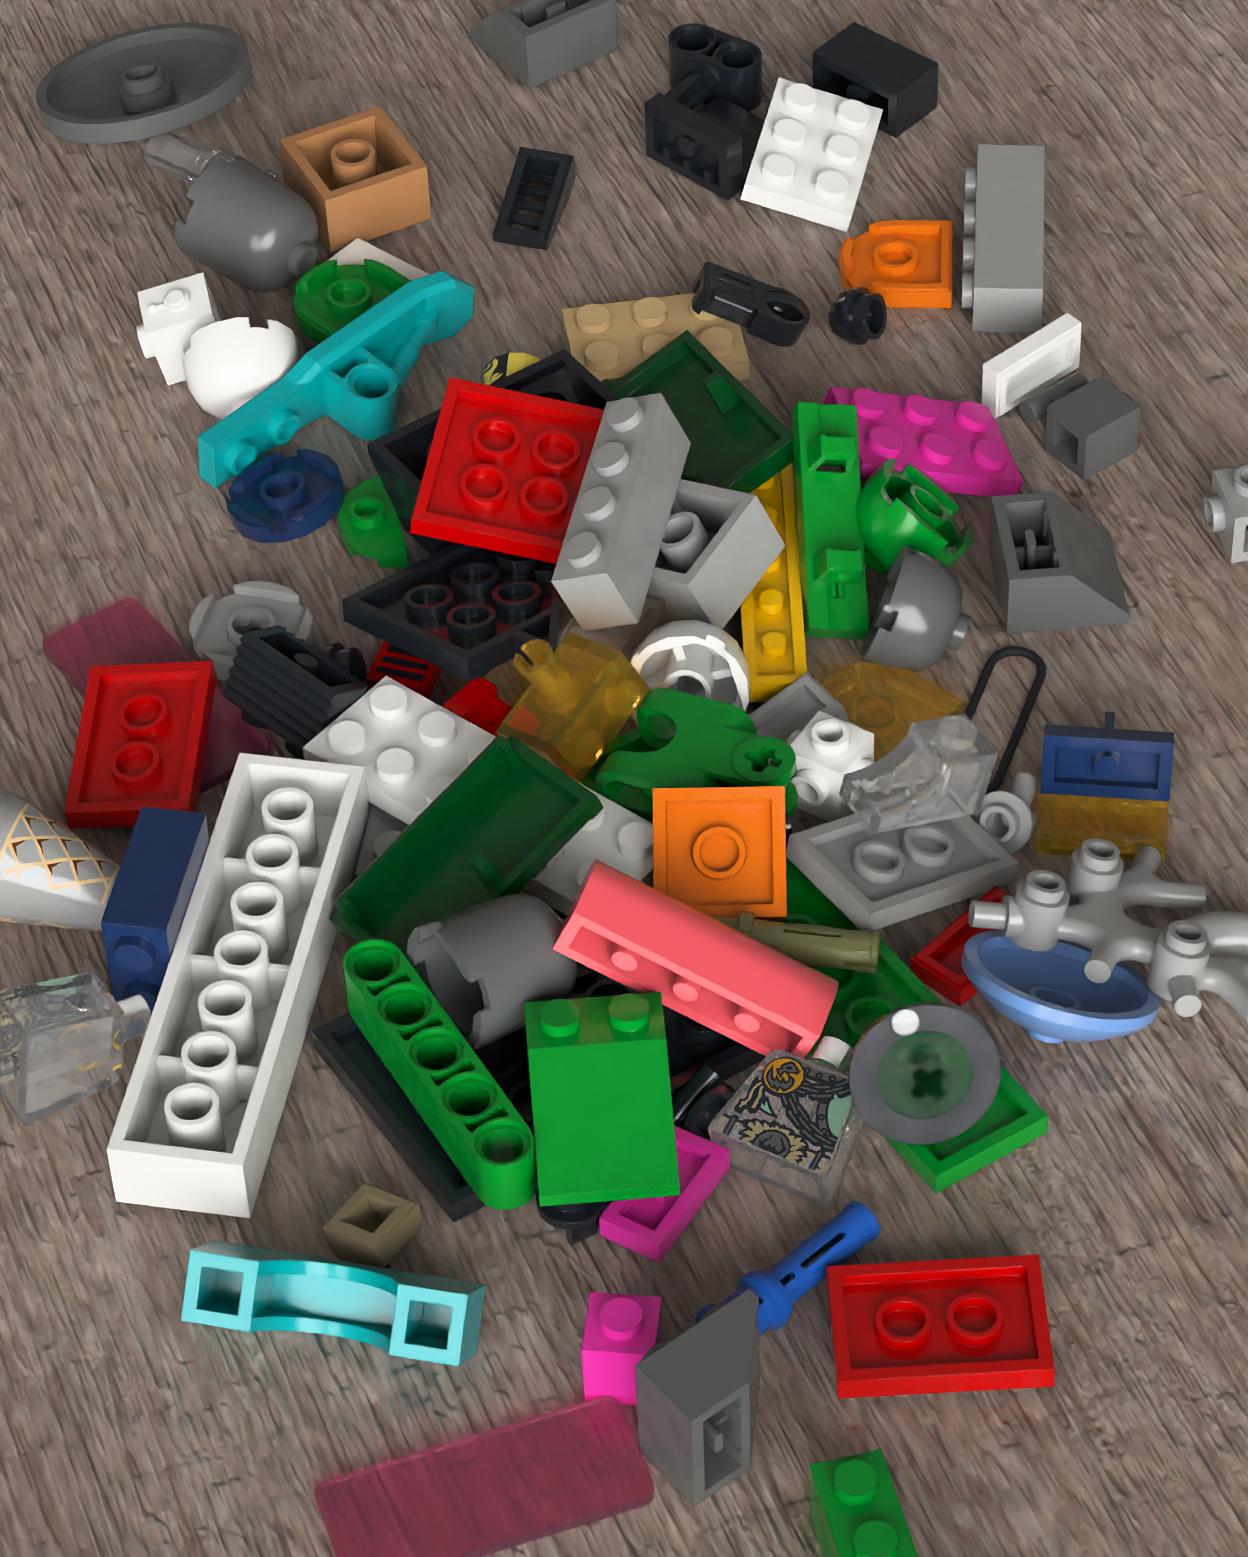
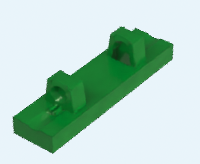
(827, 521)

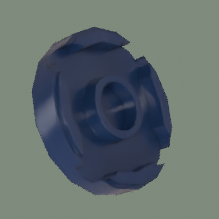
(286, 496)

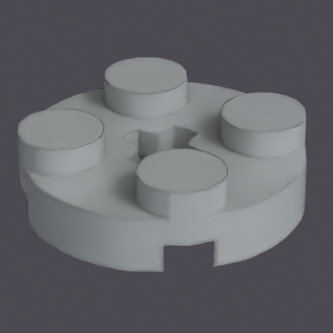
(220, 624)

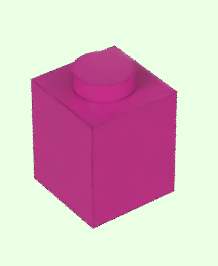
(615, 1339)

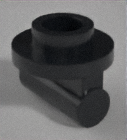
(701, 1100)

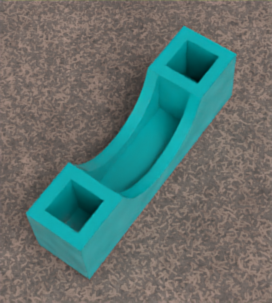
(288, 1291)

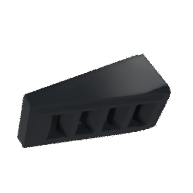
(540, 168)

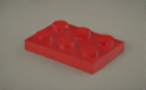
(140, 742)
(939, 1326)

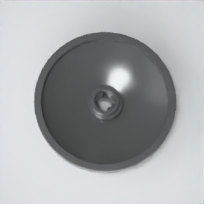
(144, 83)

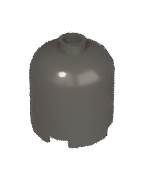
(248, 226)
(491, 962)

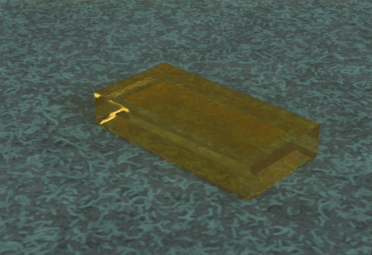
(1127, 823)

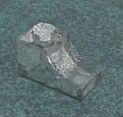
(927, 778)

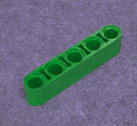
(440, 1074)

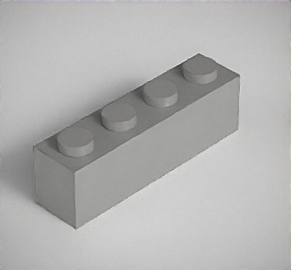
(1007, 239)
(621, 512)

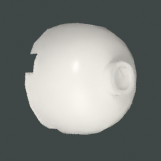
(236, 362)
(694, 660)

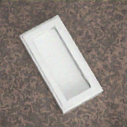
(1031, 365)

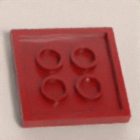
(504, 470)

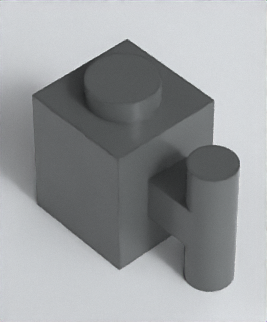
(1085, 423)

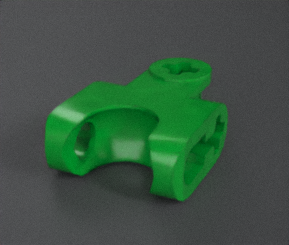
(699, 748)

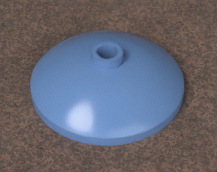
(1051, 992)

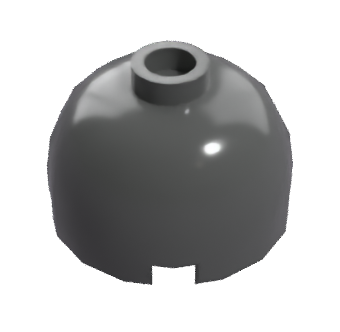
(916, 614)

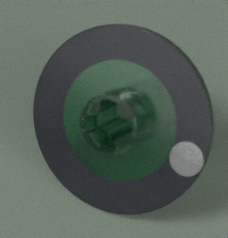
(924, 1073)

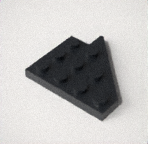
(462, 608)

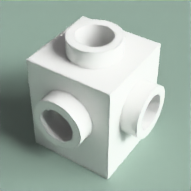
(823, 755)

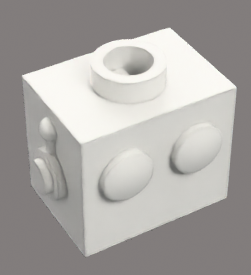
(169, 319)

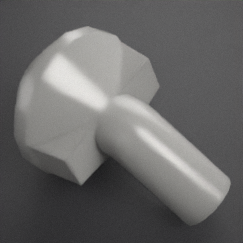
(1008, 813)

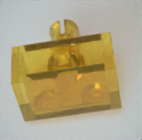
(573, 701)

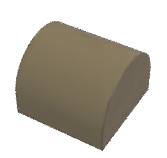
(372, 1226)

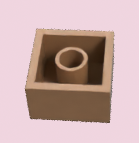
(357, 177)

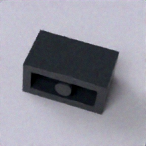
(879, 74)

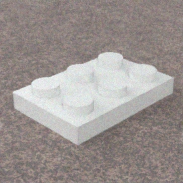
(812, 154)

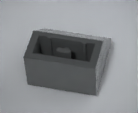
(548, 36)
(1053, 565)
(702, 1400)

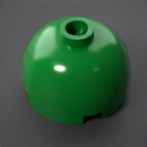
(909, 512)

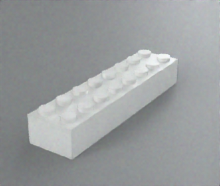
(240, 988)

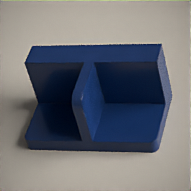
(1107, 762)

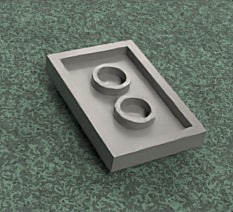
(901, 870)

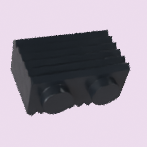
(288, 686)

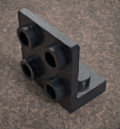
(705, 145)

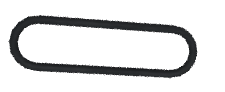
(1026, 710)

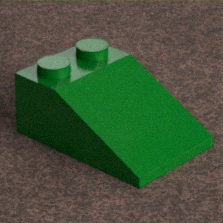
(601, 1099)

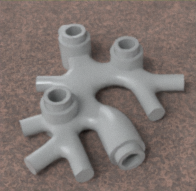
(1089, 910)

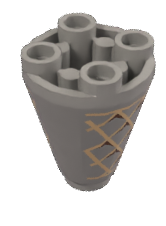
(50, 870)

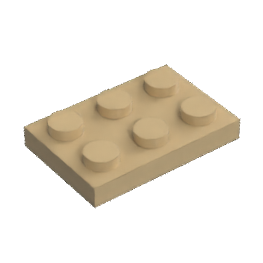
(623, 334)

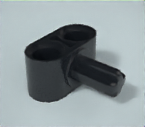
(713, 65)

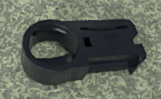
(750, 304)

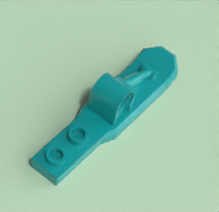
(347, 377)

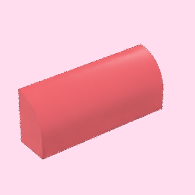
(695, 964)

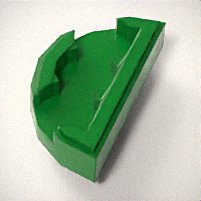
(371, 525)

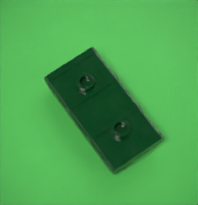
(730, 431)
(468, 845)

